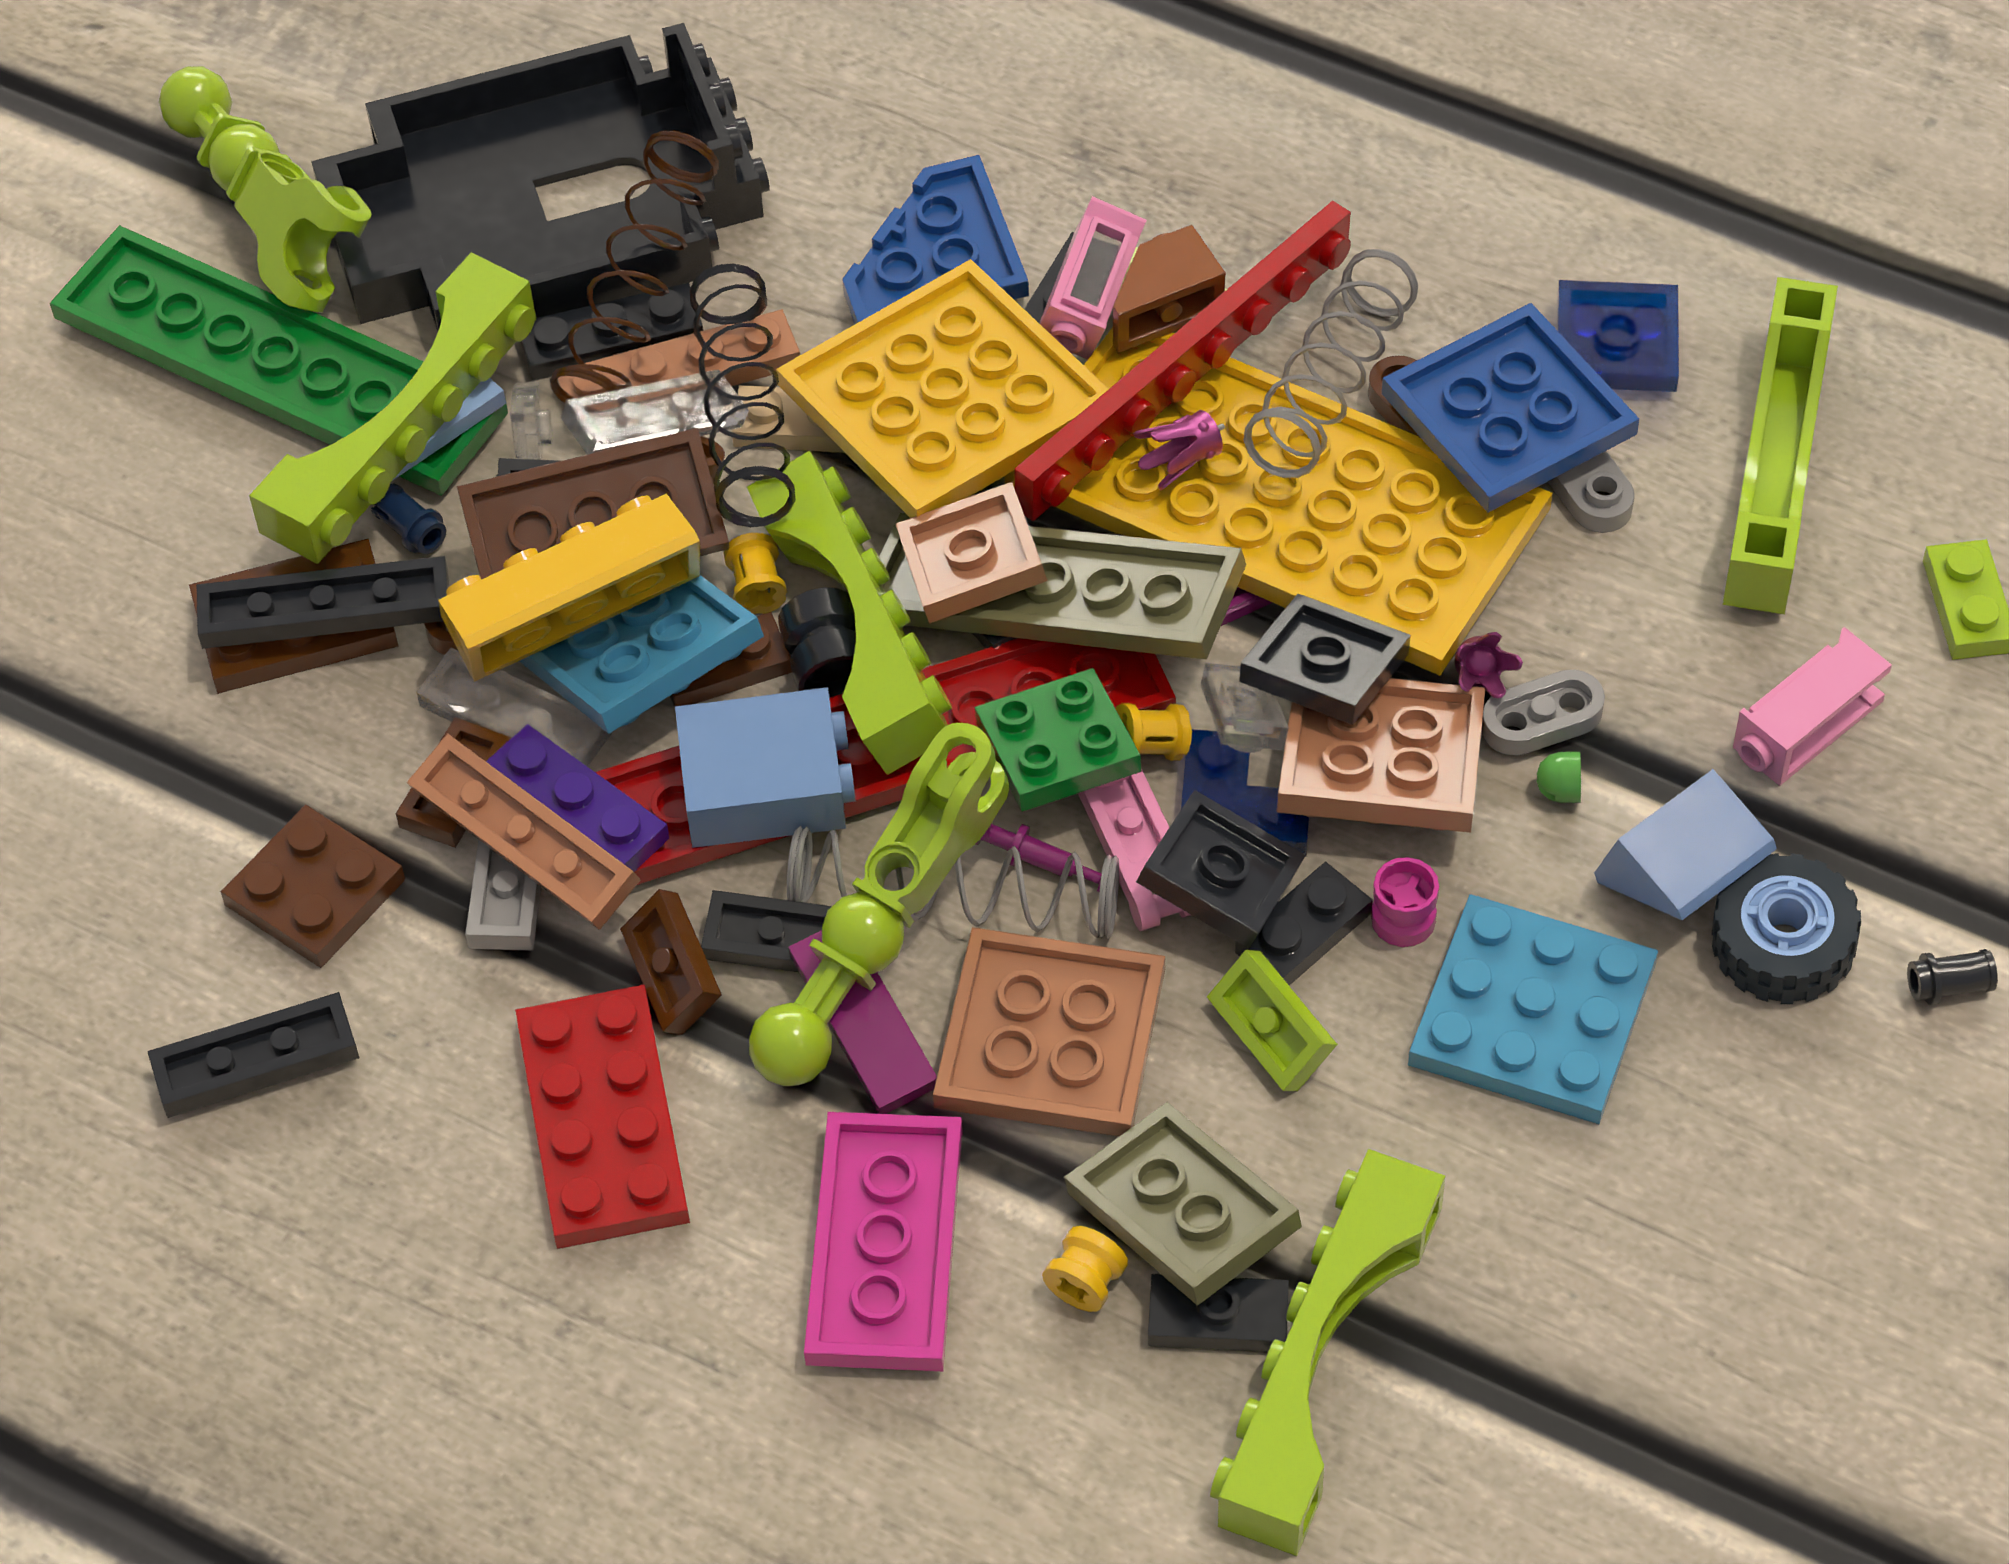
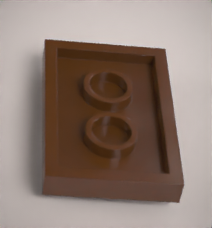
(263, 661)

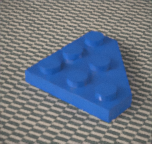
(937, 228)

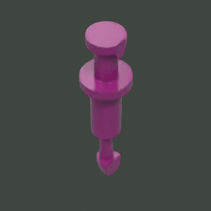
(1035, 851)

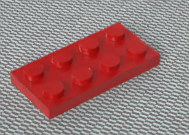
(601, 1117)

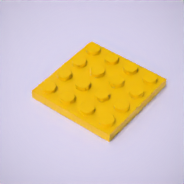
(941, 389)

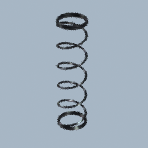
(745, 473)

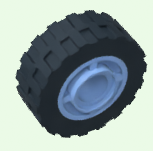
(1778, 962)

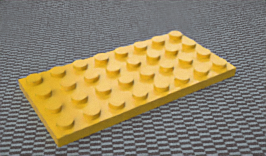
(1365, 531)

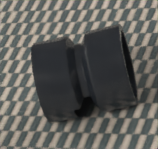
(820, 637)

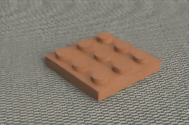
(1399, 764)
(1050, 1032)

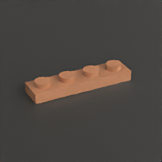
(680, 356)
(523, 831)

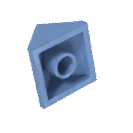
(1687, 849)

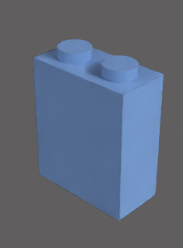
(763, 767)

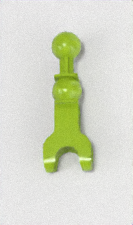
(271, 193)
(865, 930)

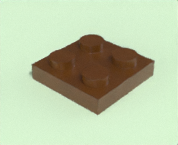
(313, 886)

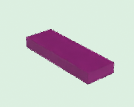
(874, 1038)

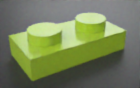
(1968, 598)
(1271, 1020)

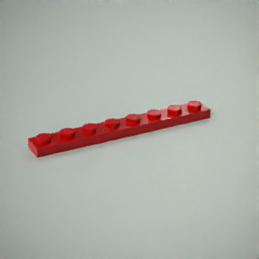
(1182, 360)

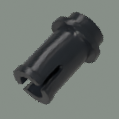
(1951, 975)

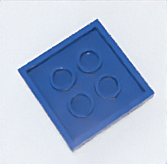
(1509, 407)

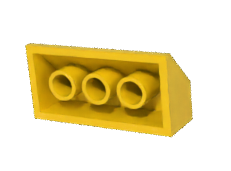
(570, 585)

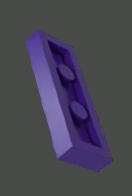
(581, 797)

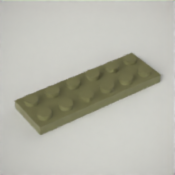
(1099, 593)

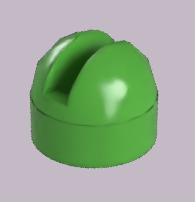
(1561, 777)

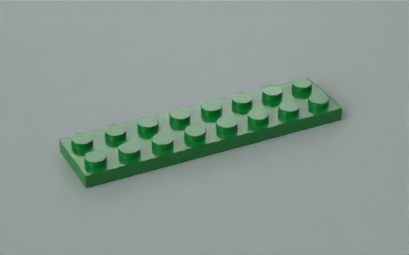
(249, 346)

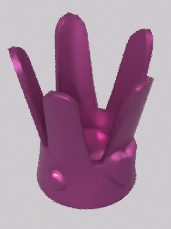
(1189, 440)
(1482, 661)

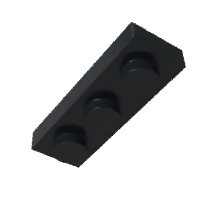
(662, 316)
(253, 1054)

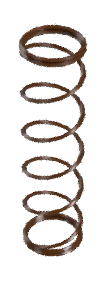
(586, 371)

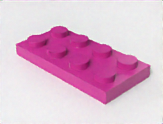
(884, 1242)

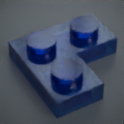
(1223, 777)

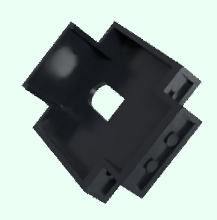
(464, 160)

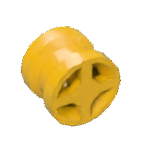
(1085, 1268)

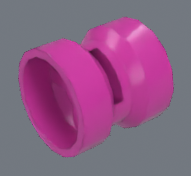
(1404, 902)

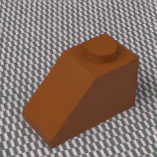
(1165, 287)

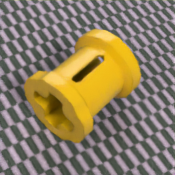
(755, 572)
(1158, 731)

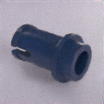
(419, 527)

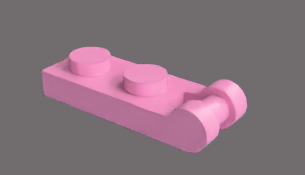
(1131, 828)

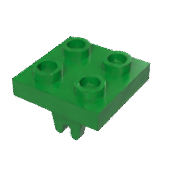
(1058, 739)

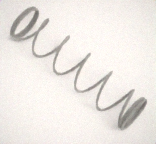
(1290, 413)
(801, 862)

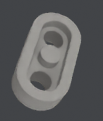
(1591, 510)
(1539, 712)

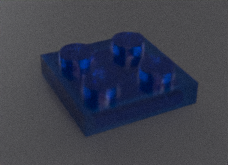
(1623, 331)

